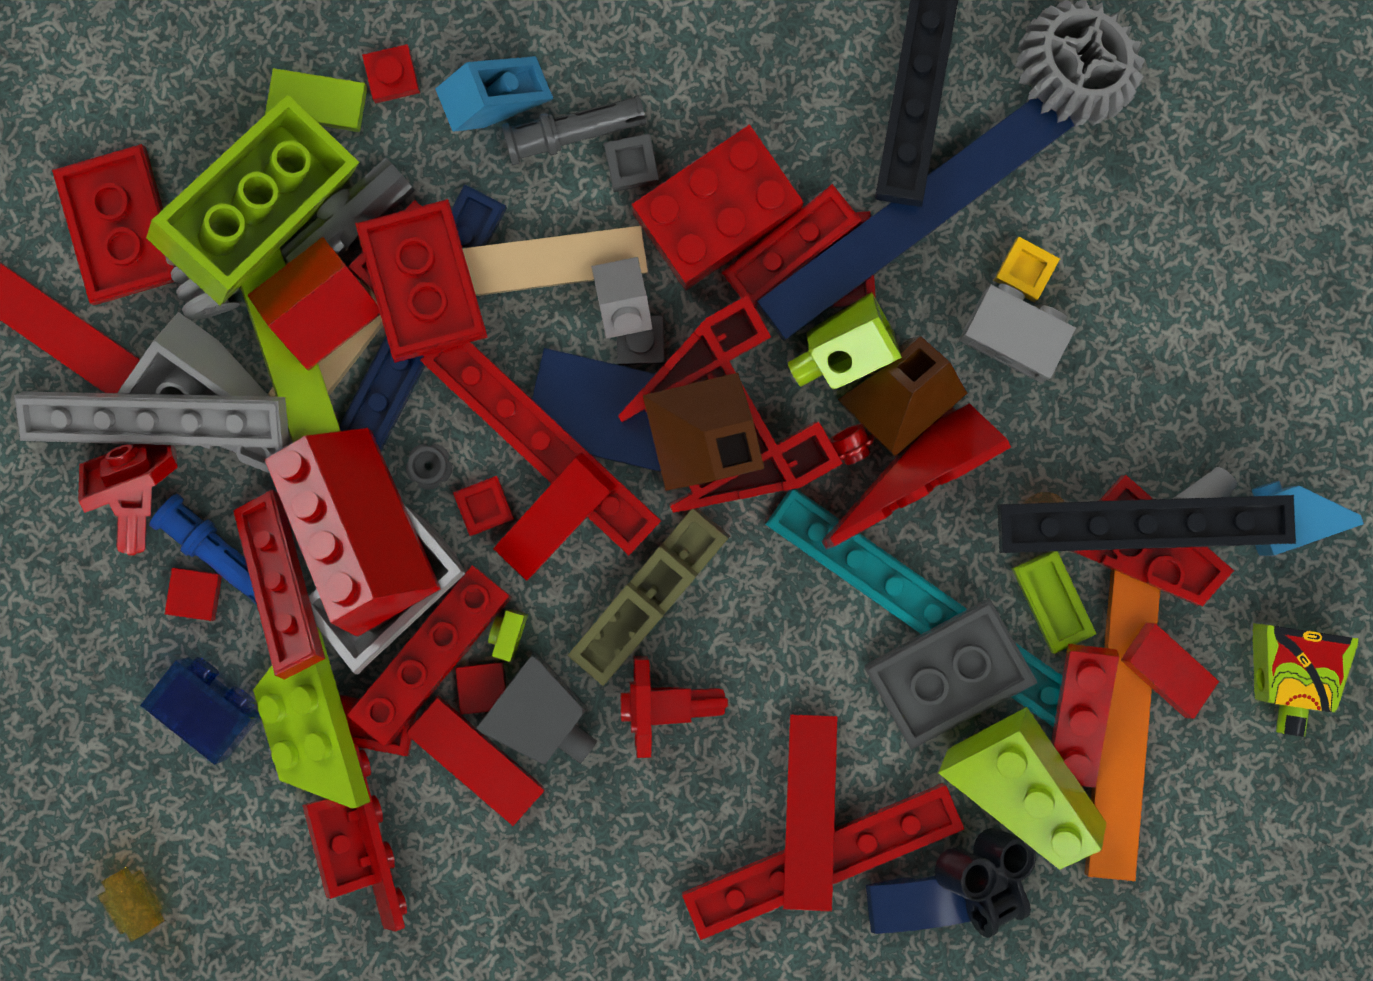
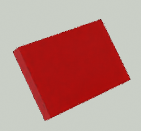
(108, 218)
(421, 280)

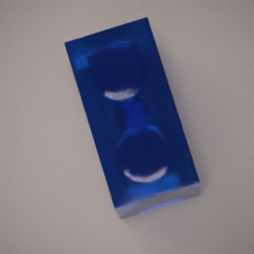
(202, 708)

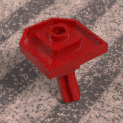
(125, 483)
(663, 705)

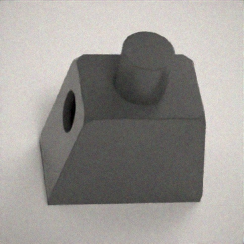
(538, 715)

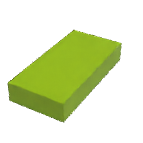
(327, 99)
(1054, 601)

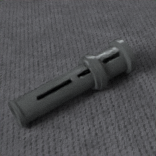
(551, 133)

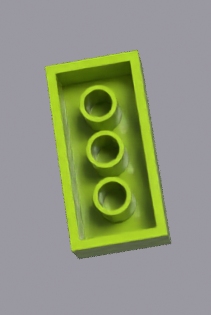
(252, 199)

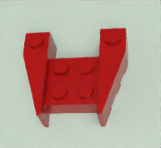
(708, 356)

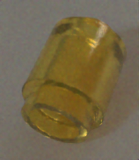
(131, 903)

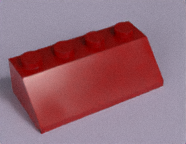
(352, 528)

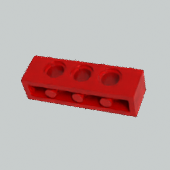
(429, 656)

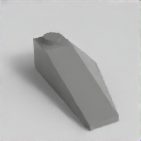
(195, 363)

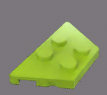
(311, 734)

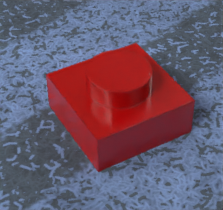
(391, 73)

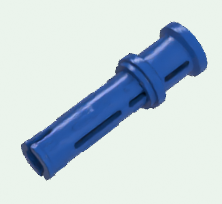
(200, 539)

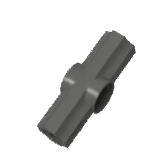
(368, 199)

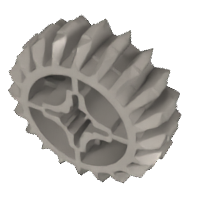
(1103, 60)

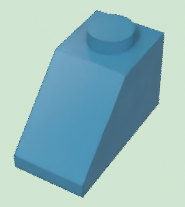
(492, 91)
(1314, 517)

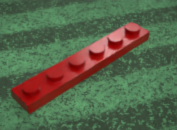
(536, 436)
(857, 848)

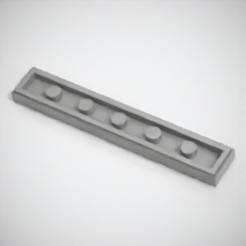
(153, 419)

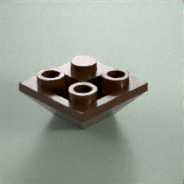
(905, 395)
(703, 432)

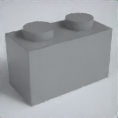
(1018, 332)

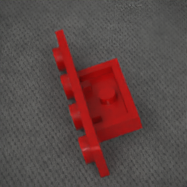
(353, 852)

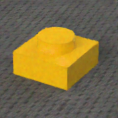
(1027, 268)

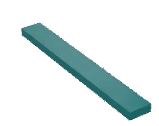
(894, 586)

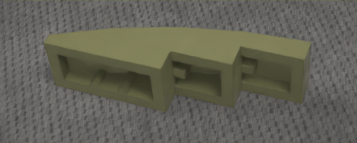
(648, 596)

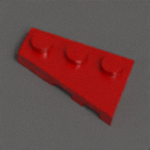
(1179, 571)

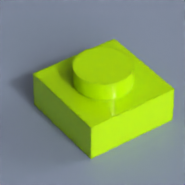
(507, 634)

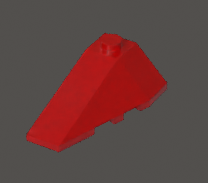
(938, 455)

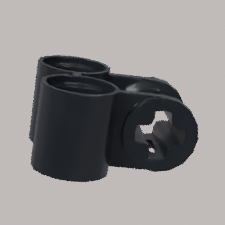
(992, 878)

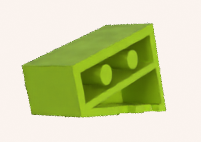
(1027, 788)

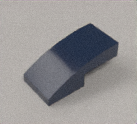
(913, 905)

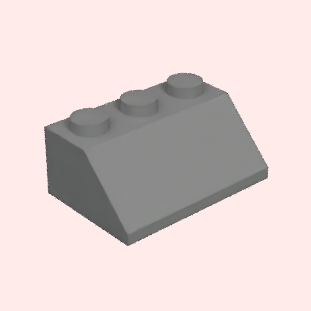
(362, 650)

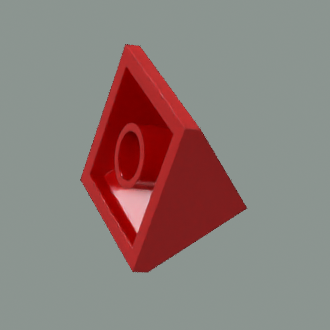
(314, 304)

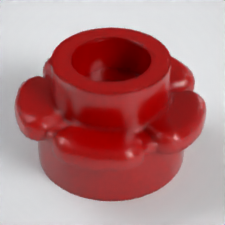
(852, 444)

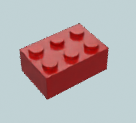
(717, 207)

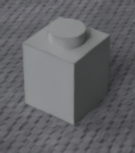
(622, 297)

